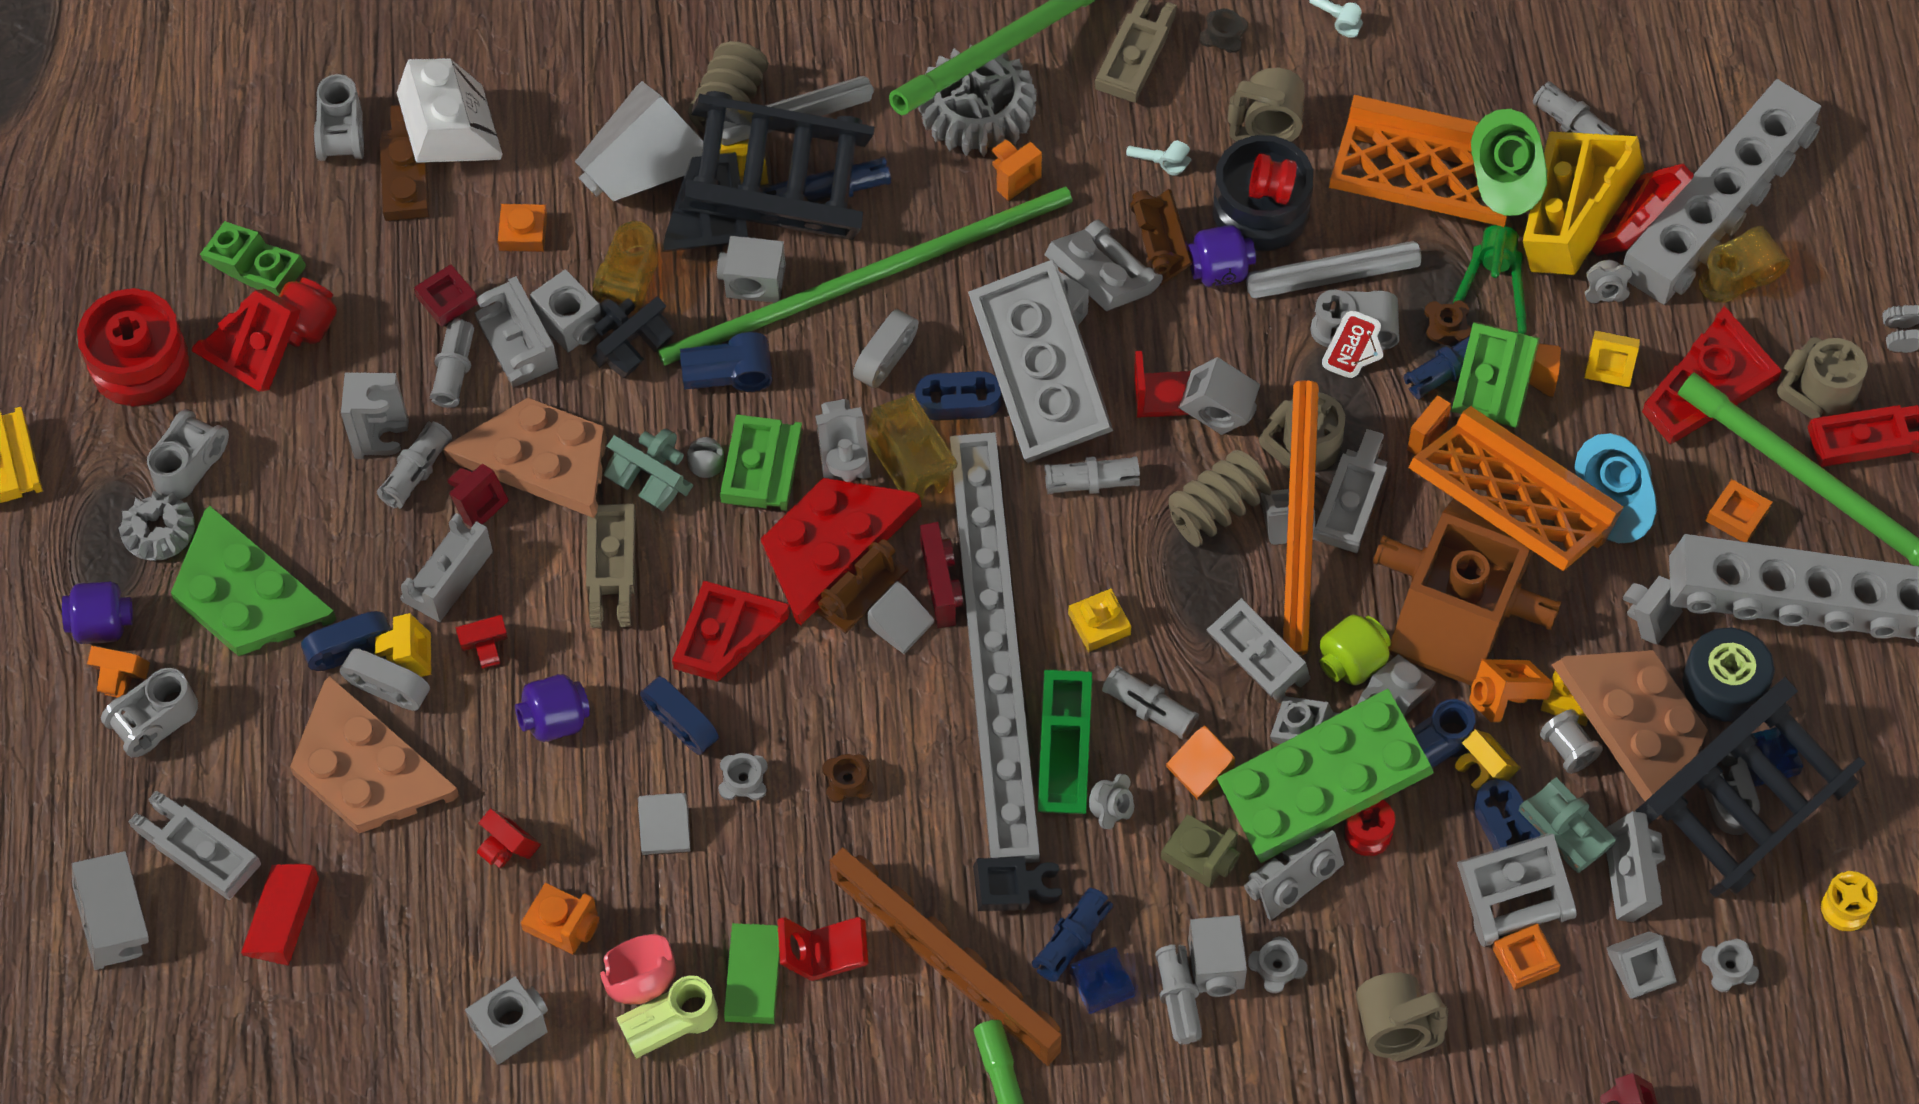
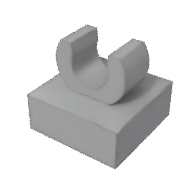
(1652, 609)

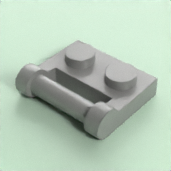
(1105, 278)
(1513, 873)

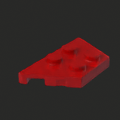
(829, 535)

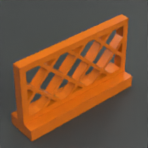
(1418, 132)
(1516, 468)

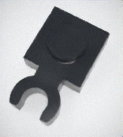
(1006, 884)

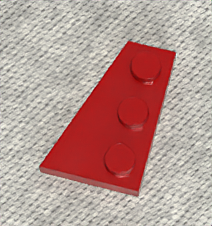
(1724, 358)

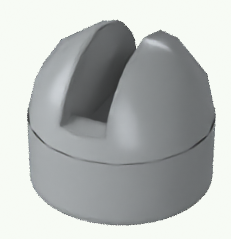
(702, 459)

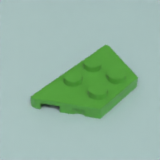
(242, 590)

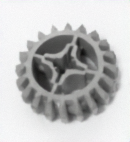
(969, 112)

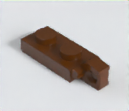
(401, 177)

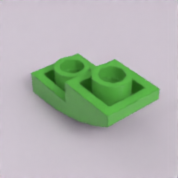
(251, 261)

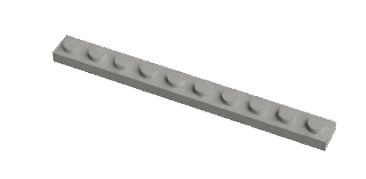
(994, 649)

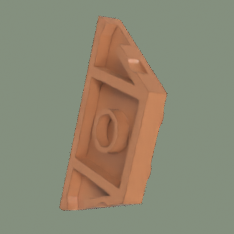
(538, 453)
(1636, 713)
(362, 764)

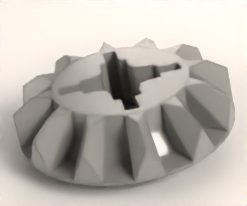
(161, 542)

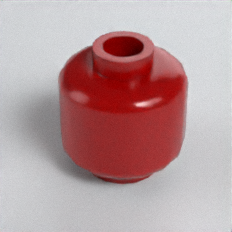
(316, 310)

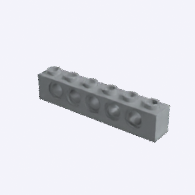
(1778, 113)
(1792, 574)

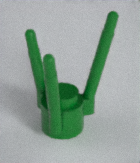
(1497, 255)

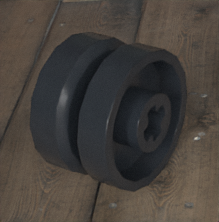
(1262, 219)

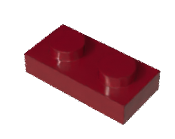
(937, 557)

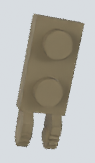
(1134, 51)
(611, 561)

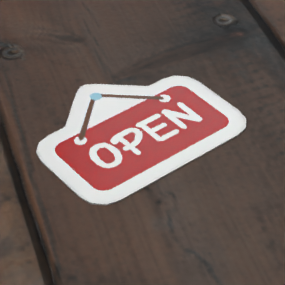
(1353, 345)

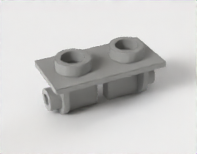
(1308, 866)

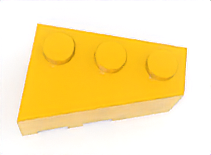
(1583, 191)

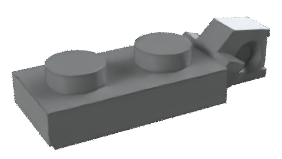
(1352, 495)

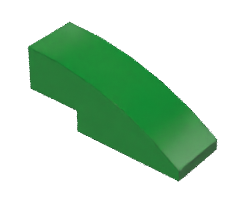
(1065, 742)

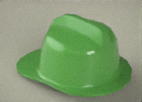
(1509, 162)

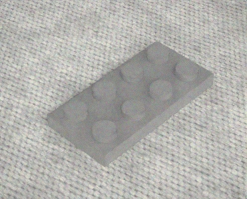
(1040, 361)

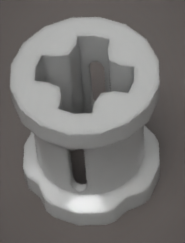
(1571, 741)

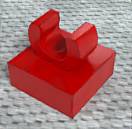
(483, 636)
(505, 839)

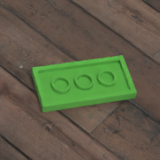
(1325, 775)

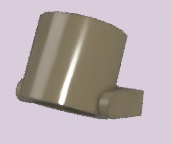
(1271, 107)
(1830, 377)
(1329, 432)
(1397, 1018)

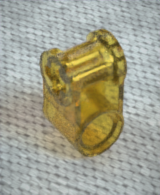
(1742, 265)
(626, 272)

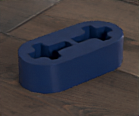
(959, 395)
(332, 644)
(679, 715)
(1494, 825)

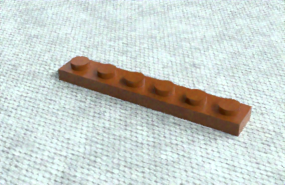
(960, 967)

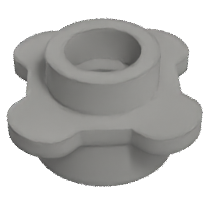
(1608, 282)
(740, 764)
(1111, 801)
(1277, 950)
(1732, 951)

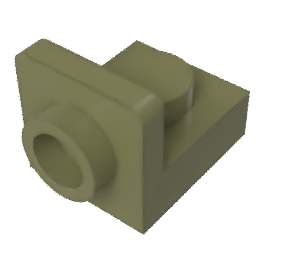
(1201, 851)

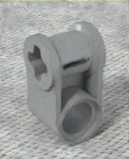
(338, 126)
(1376, 304)
(188, 447)
(149, 713)

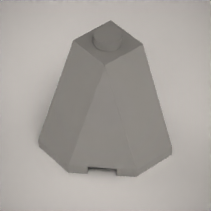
(638, 147)

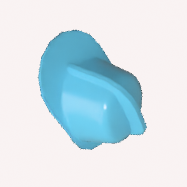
(1623, 474)

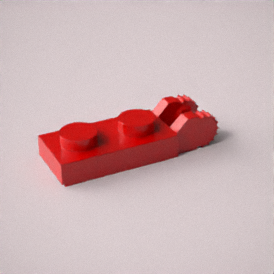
(1864, 435)

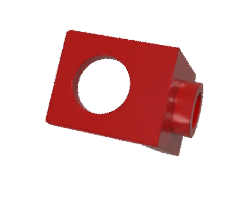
(1158, 392)
(825, 949)

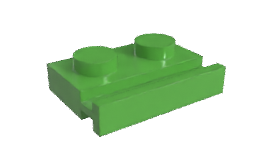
(1496, 373)
(761, 462)

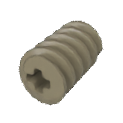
(733, 70)
(1215, 494)

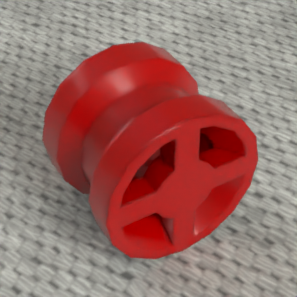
(1272, 179)
(1369, 838)

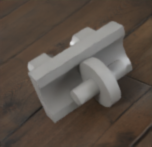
(842, 441)

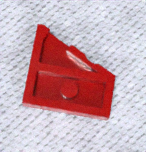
(1641, 207)
(251, 339)
(725, 629)

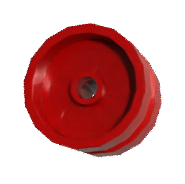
(133, 347)

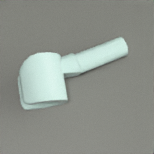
(1348, 16)
(1172, 160)

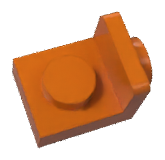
(1504, 681)
(561, 918)

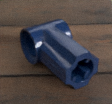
(740, 363)
(1436, 742)

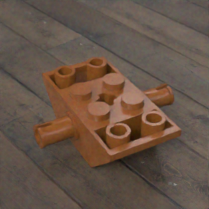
(1461, 593)

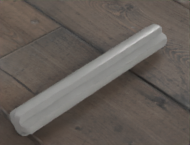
(815, 103)
(1333, 269)

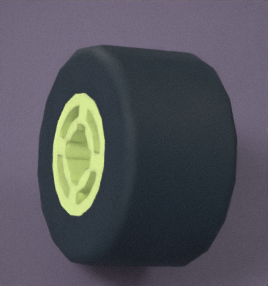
(1713, 684)

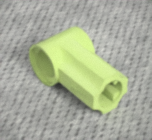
(663, 1019)

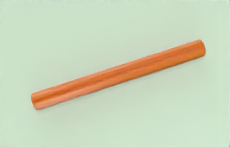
(1300, 515)

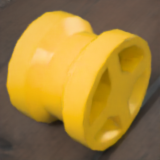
(1853, 890)

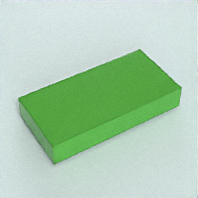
(752, 974)

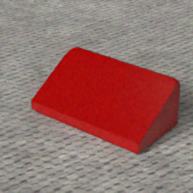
(281, 913)

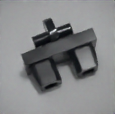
(616, 348)

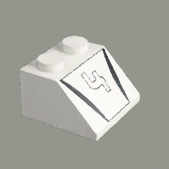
(446, 113)

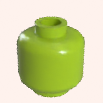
(1354, 649)

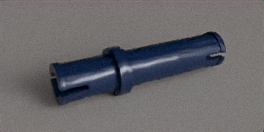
(819, 185)

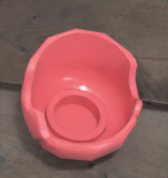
(639, 969)

